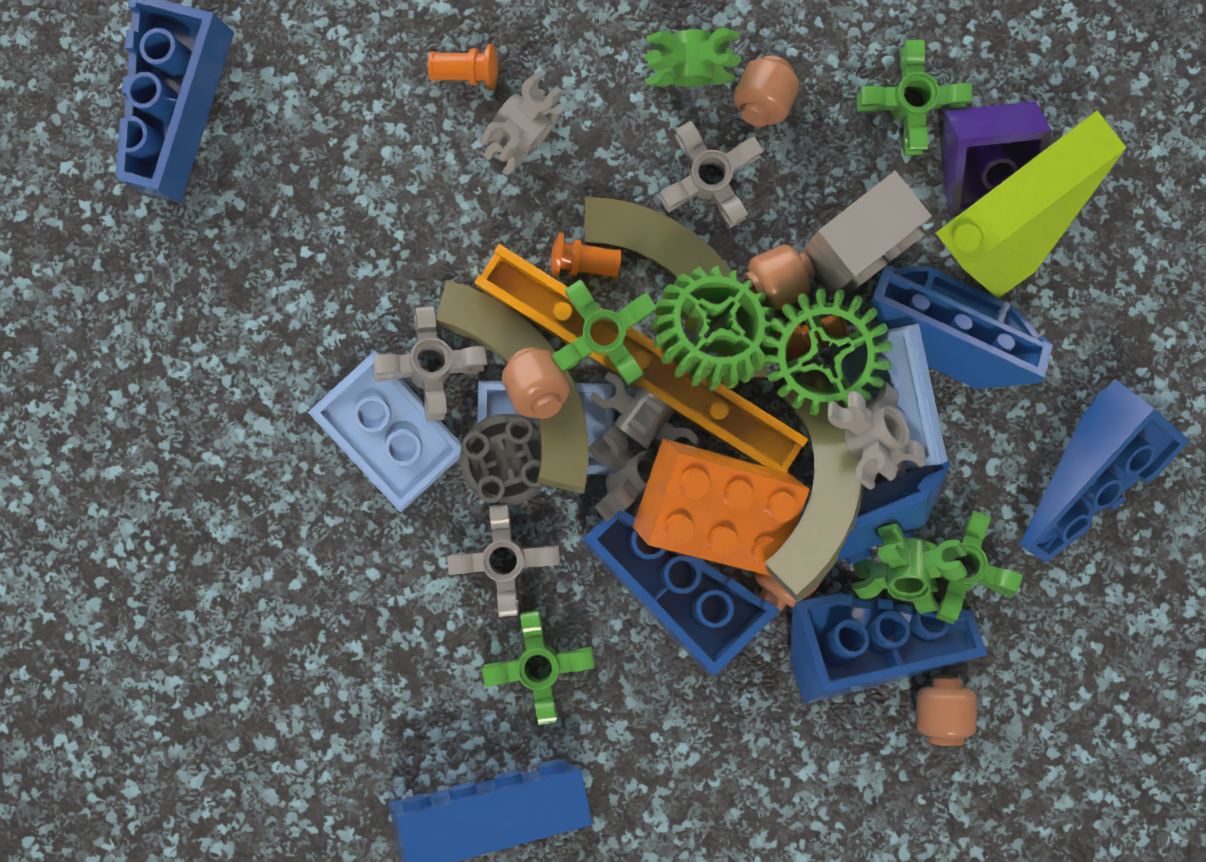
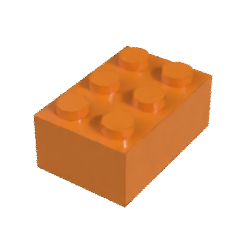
(718, 507)

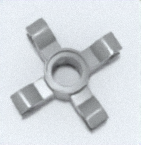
(522, 123)
(699, 156)
(394, 366)
(876, 435)
(506, 581)

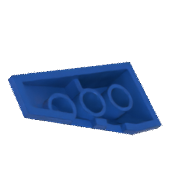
(1109, 452)
(862, 644)

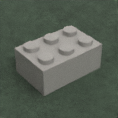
(867, 235)

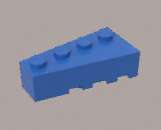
(168, 93)
(687, 597)
(490, 814)

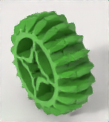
(688, 302)
(810, 313)

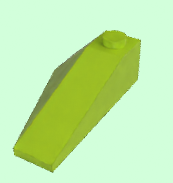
(1023, 217)

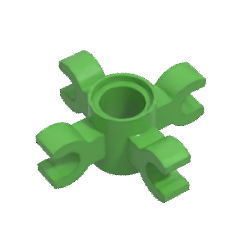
(692, 57)
(914, 78)
(622, 320)
(909, 569)
(997, 579)
(516, 670)

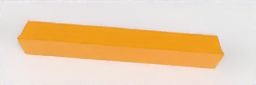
(716, 412)

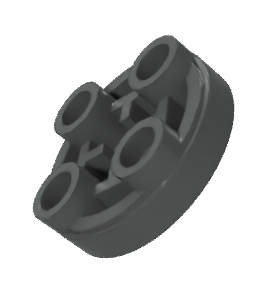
(502, 459)

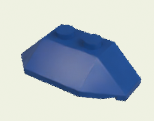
(962, 328)
(900, 501)

